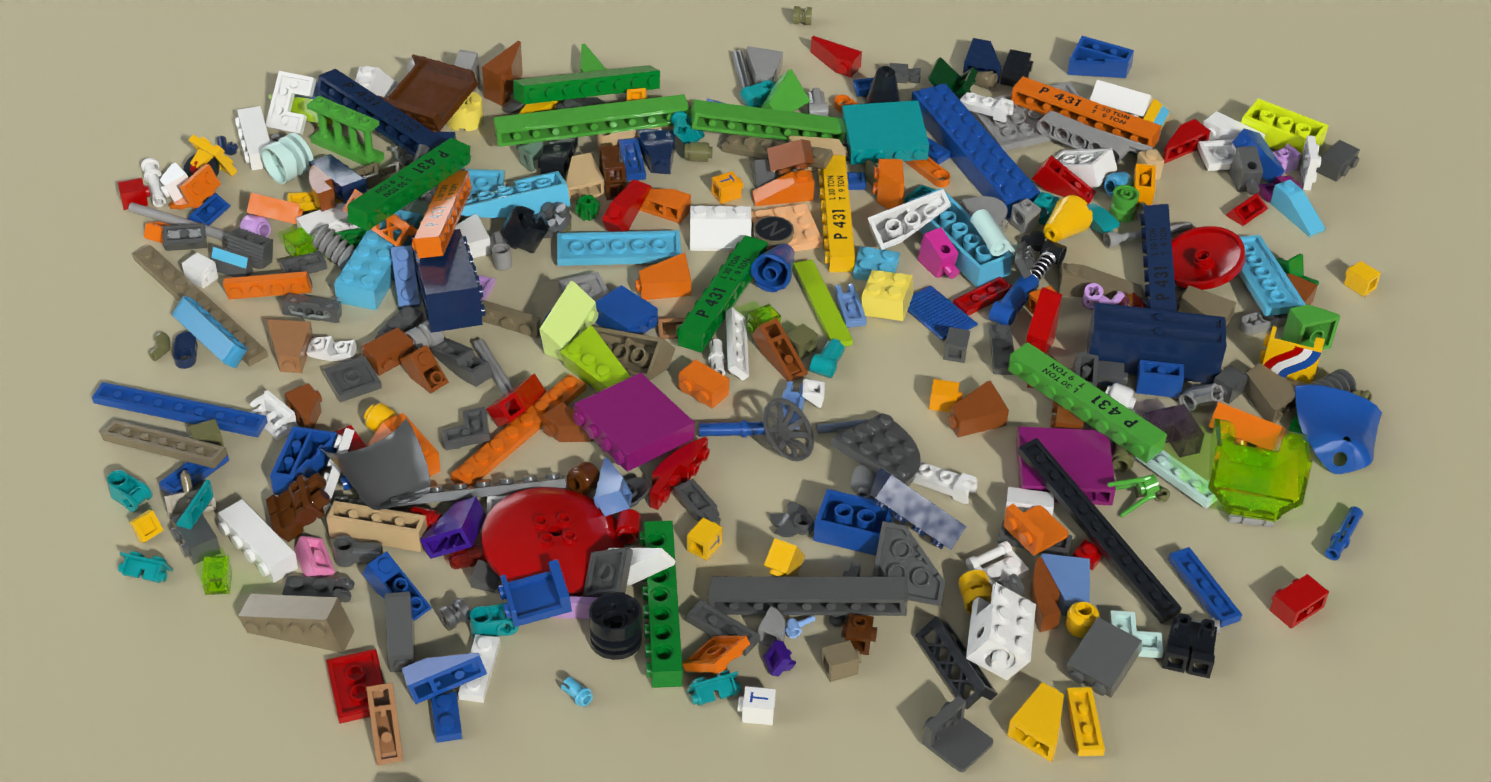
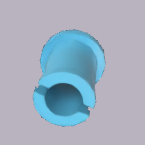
(580, 694)

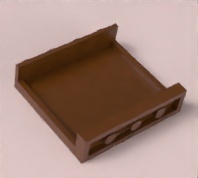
(432, 91)

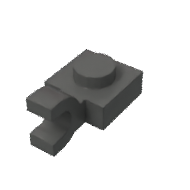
(903, 73)

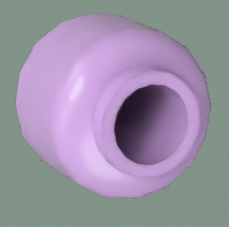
(256, 225)

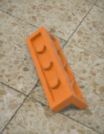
(399, 223)

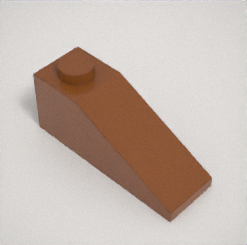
(778, 350)

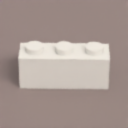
(376, 81)
(1121, 98)
(718, 227)

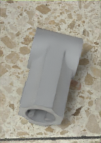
(817, 103)
(500, 251)
(1201, 395)

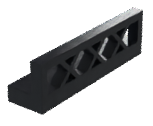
(956, 652)

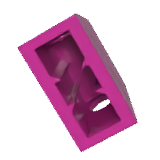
(938, 254)

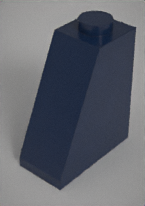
(982, 57)
(657, 149)

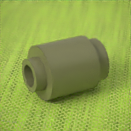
(698, 151)
(1122, 459)

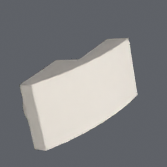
(326, 349)

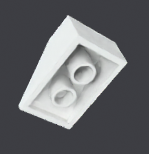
(1089, 164)

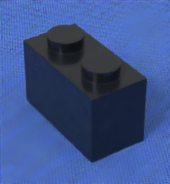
(1015, 67)

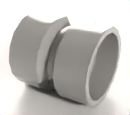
(422, 336)

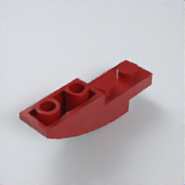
(675, 468)

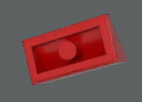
(1247, 210)

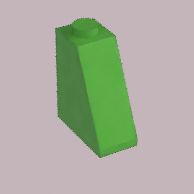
(786, 94)

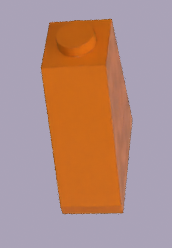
(274, 208)
(665, 279)

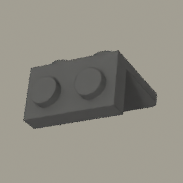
(955, 737)

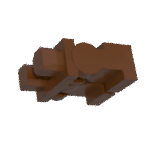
(611, 170)
(298, 506)

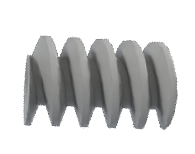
(332, 246)

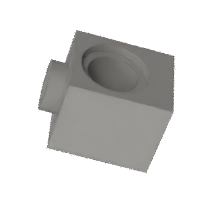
(1025, 216)

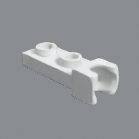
(988, 106)
(946, 482)

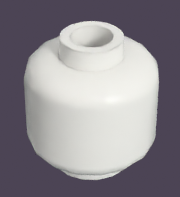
(1122, 394)

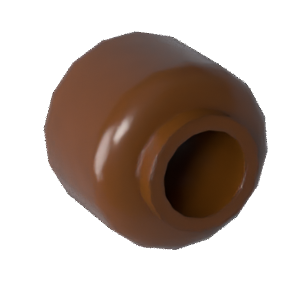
(583, 478)

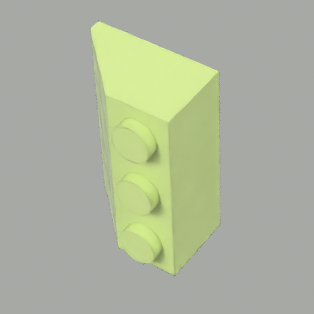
(567, 320)

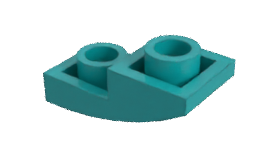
(1102, 219)

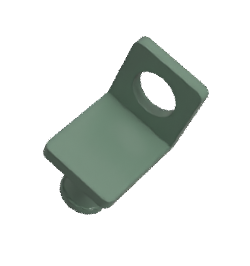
(530, 152)

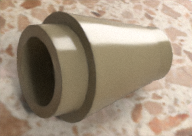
(986, 79)

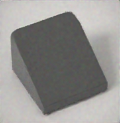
(484, 577)

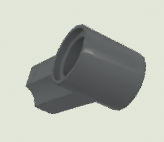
(348, 551)

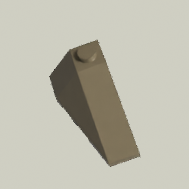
(638, 352)

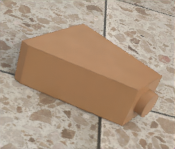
(290, 343)

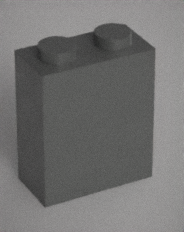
(1104, 657)

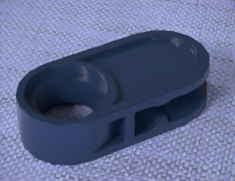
(185, 345)

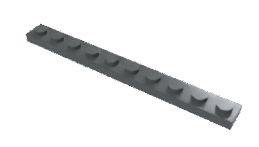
(481, 489)

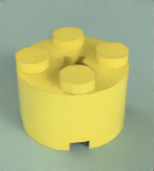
(469, 114)

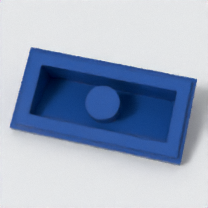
(210, 210)

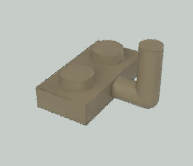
(178, 502)

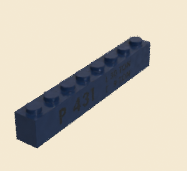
(393, 122)
(1159, 258)

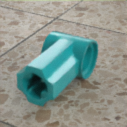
(826, 362)

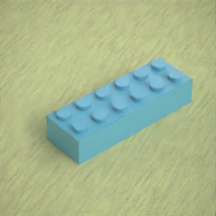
(973, 255)
(370, 267)

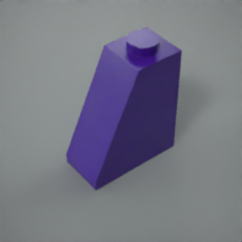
(455, 529)

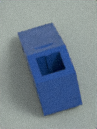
(388, 577)

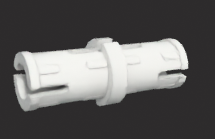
(716, 356)

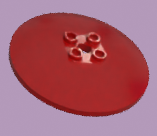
(520, 542)

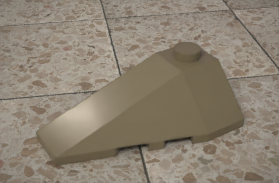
(1075, 277)

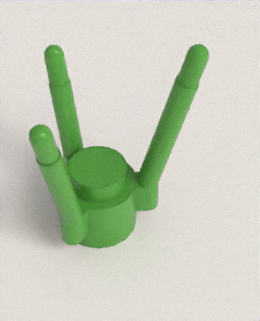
(1145, 485)

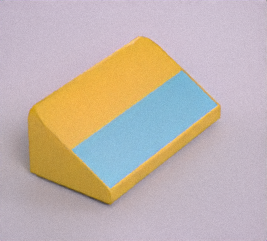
(1157, 113)

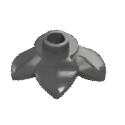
(793, 522)

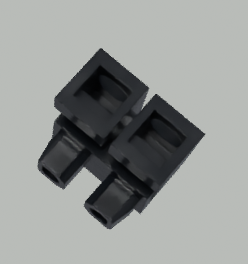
(1192, 637)

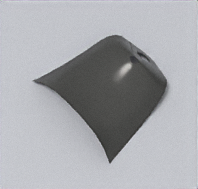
(387, 469)

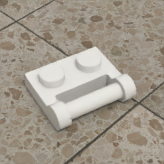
(1000, 570)

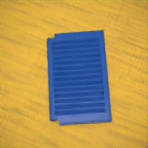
(938, 312)

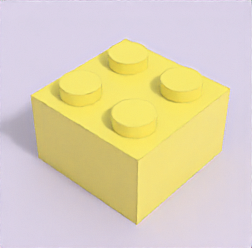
(887, 295)

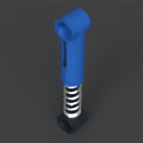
(1006, 310)

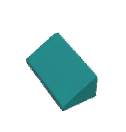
(196, 506)

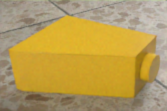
(1038, 721)

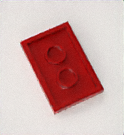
(349, 681)

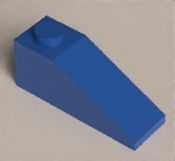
(1269, 162)
(440, 674)

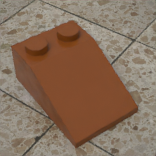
(501, 73)

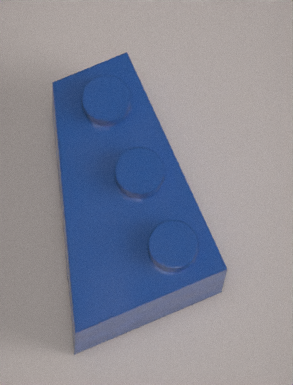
(1100, 59)

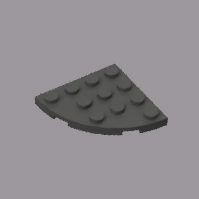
(882, 445)

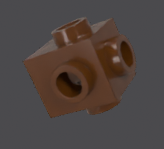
(860, 632)

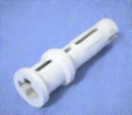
(152, 177)

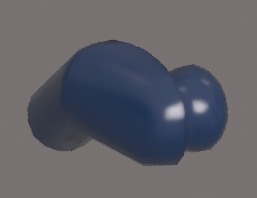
(229, 148)

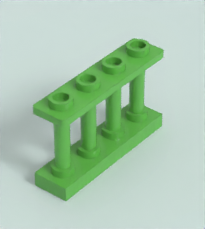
(340, 144)

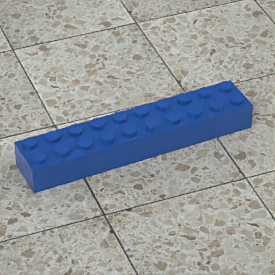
(973, 147)

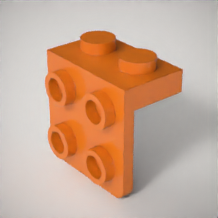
(197, 188)
(1034, 528)

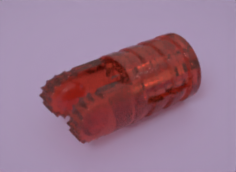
(466, 557)

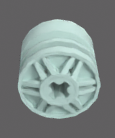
(287, 158)

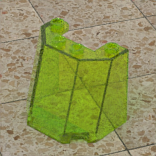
(1255, 479)

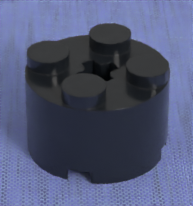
(524, 229)

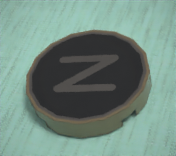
(774, 230)

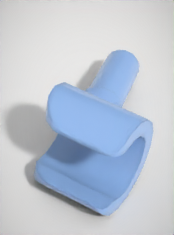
(794, 627)

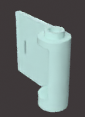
(992, 234)

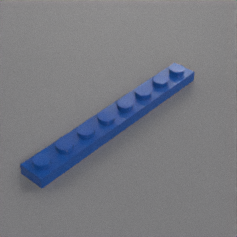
(179, 409)

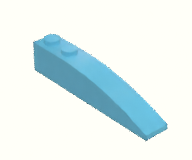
(526, 192)

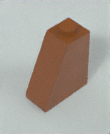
(978, 411)

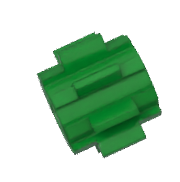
(587, 207)

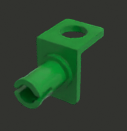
(1295, 267)

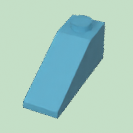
(1295, 205)

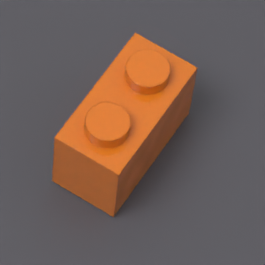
(704, 383)

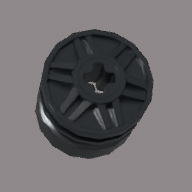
(615, 626)

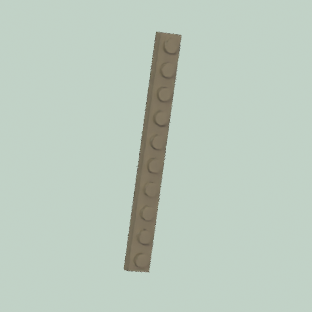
(181, 286)

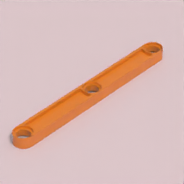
(927, 168)

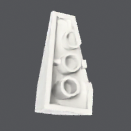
(902, 221)

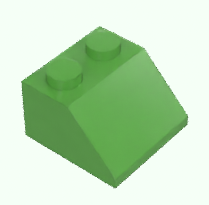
(1309, 322)

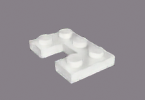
(280, 112)

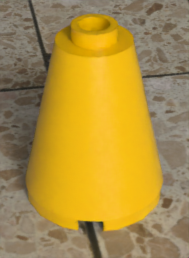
(1068, 218)

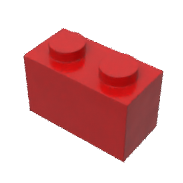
(1298, 600)

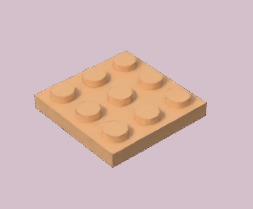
(805, 230)

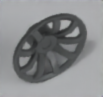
(782, 433)

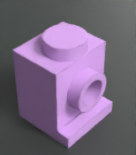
(1288, 158)

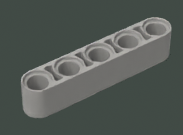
(1080, 135)

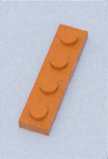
(267, 285)

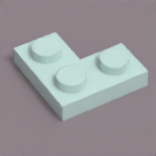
(1151, 641)

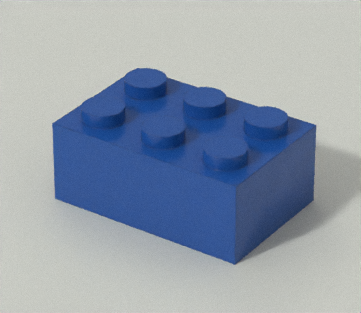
(850, 522)

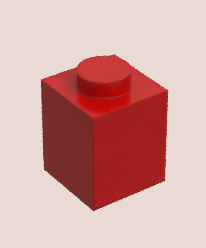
(133, 191)

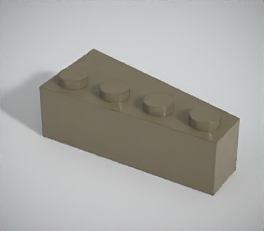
(298, 619)

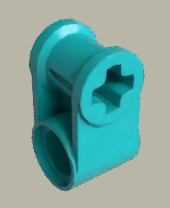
(756, 94)
(683, 129)
(127, 490)
(491, 621)

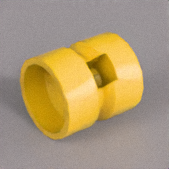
(974, 585)

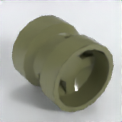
(798, 15)

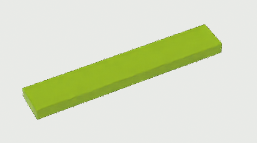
(822, 302)

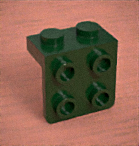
(944, 74)

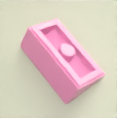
(313, 557)

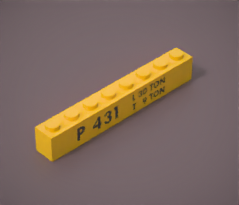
(836, 216)

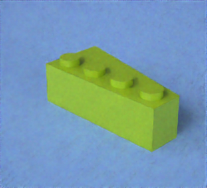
(593, 361)

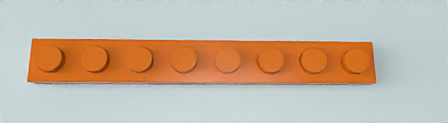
(516, 432)

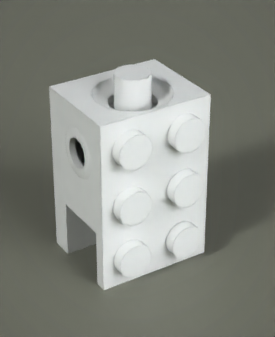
(1001, 632)

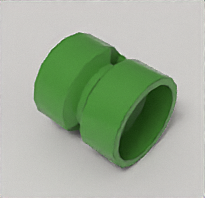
(1124, 203)

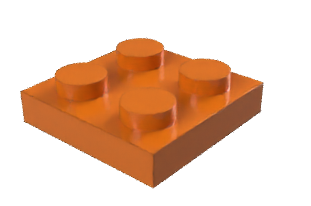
(716, 654)

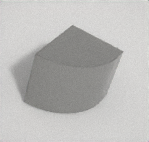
(772, 627)

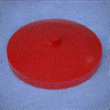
(1207, 257)

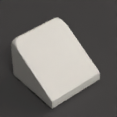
(813, 391)

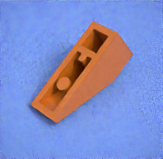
(789, 188)
(667, 204)

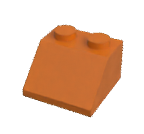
(890, 183)

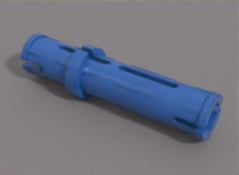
(731, 429)
(1335, 548)

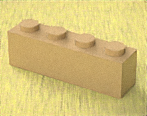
(383, 526)

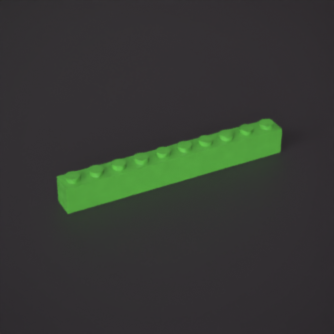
(588, 120)

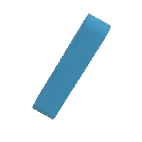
(210, 332)

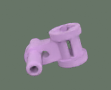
(1090, 294)

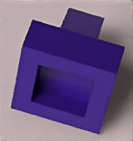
(778, 658)

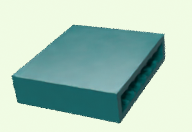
(885, 131)

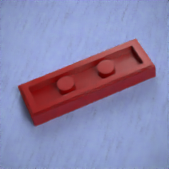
(982, 296)

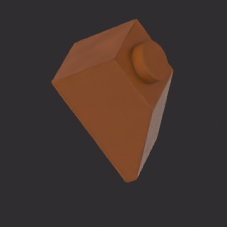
(305, 404)
(561, 425)

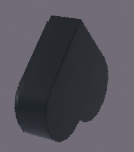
(1035, 239)

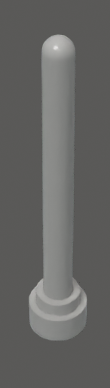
(1112, 239)

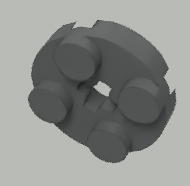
(557, 217)

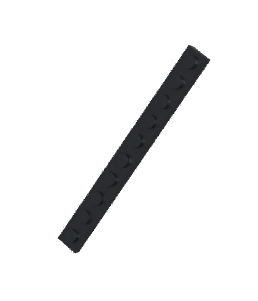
(1100, 531)

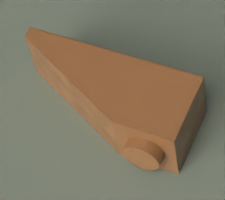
(384, 723)

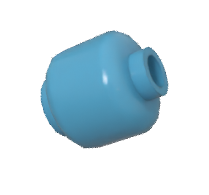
(1117, 179)

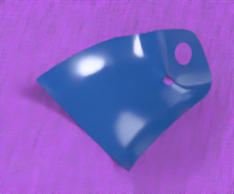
(1331, 415)

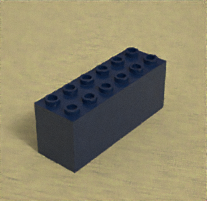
(450, 287)
(1157, 335)

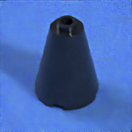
(883, 87)

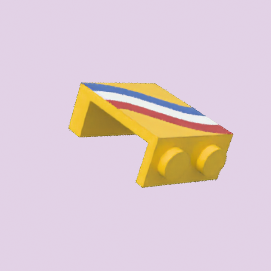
(1291, 359)

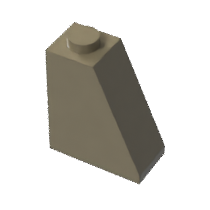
(1206, 303)
(1270, 393)

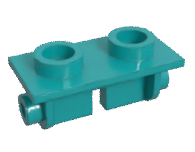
(153, 568)
(704, 689)

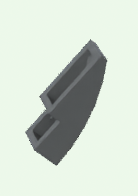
(463, 362)

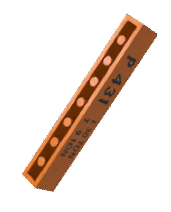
(1046, 98)
(442, 215)

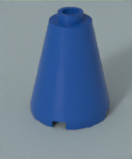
(774, 268)

